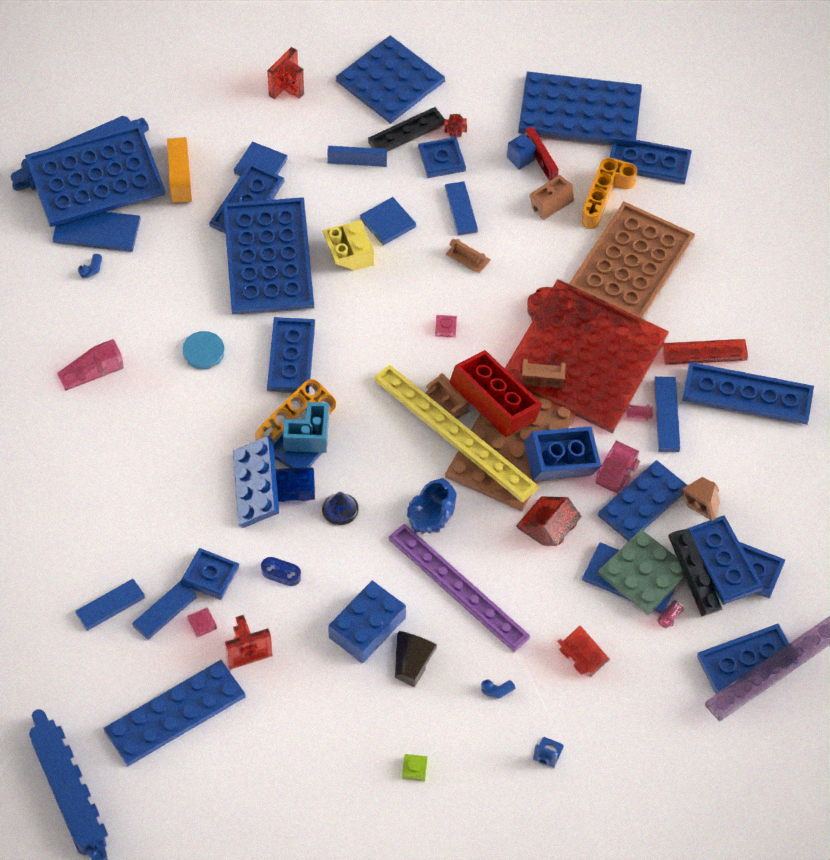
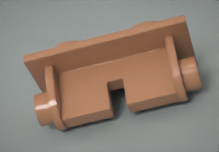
(467, 256)

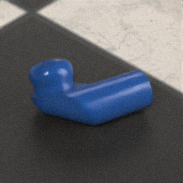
(94, 268)
(496, 691)

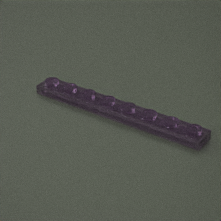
(770, 671)

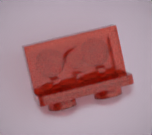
(584, 652)

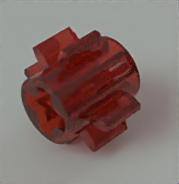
(455, 125)

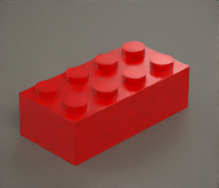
(495, 393)

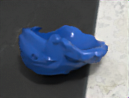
(432, 507)

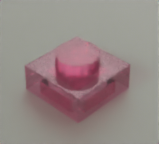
(445, 326)
(202, 622)

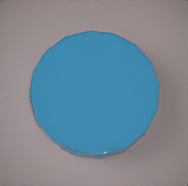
(203, 349)

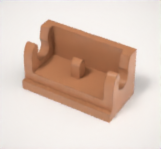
(552, 196)
(543, 375)
(447, 396)

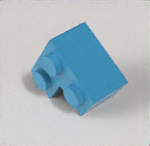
(308, 434)

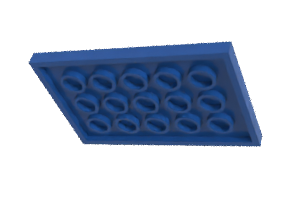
(580, 108)
(95, 175)
(268, 255)

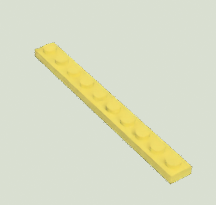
(456, 433)

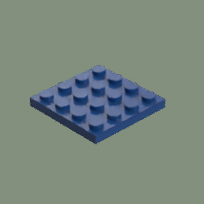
(390, 79)

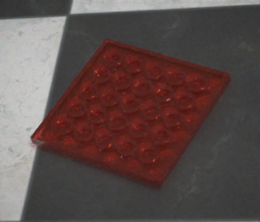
(602, 350)

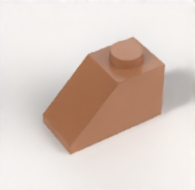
(703, 497)

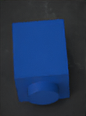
(521, 151)

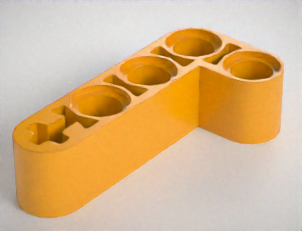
(179, 170)
(609, 174)
(288, 412)

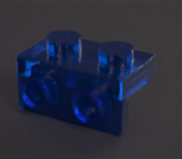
(295, 484)

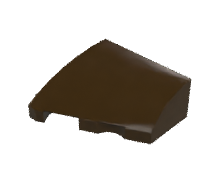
(412, 657)

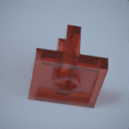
(286, 75)
(247, 646)

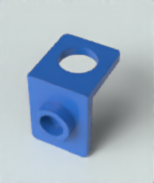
(546, 756)

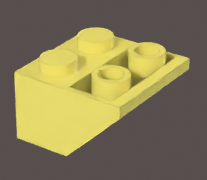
(350, 245)

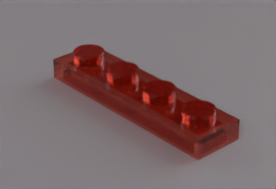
(705, 351)

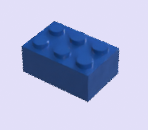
(562, 453)
(367, 621)

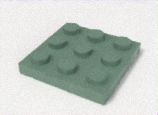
(643, 572)

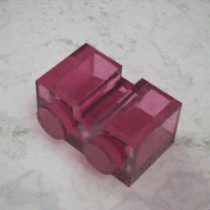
(617, 467)

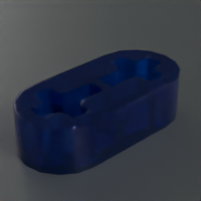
(281, 571)

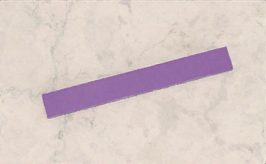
(459, 588)

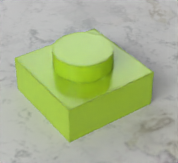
(414, 767)

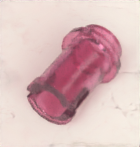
(638, 411)
(667, 618)

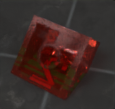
(550, 520)

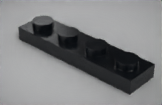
(407, 130)
(695, 572)

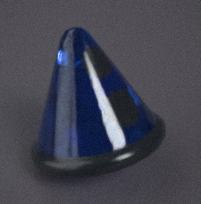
(340, 508)

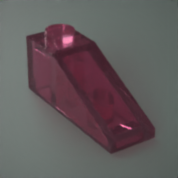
(91, 365)

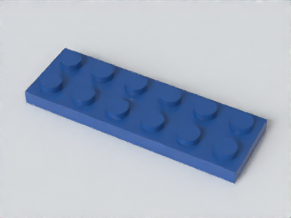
(748, 393)
(174, 712)

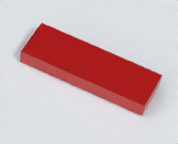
(542, 155)

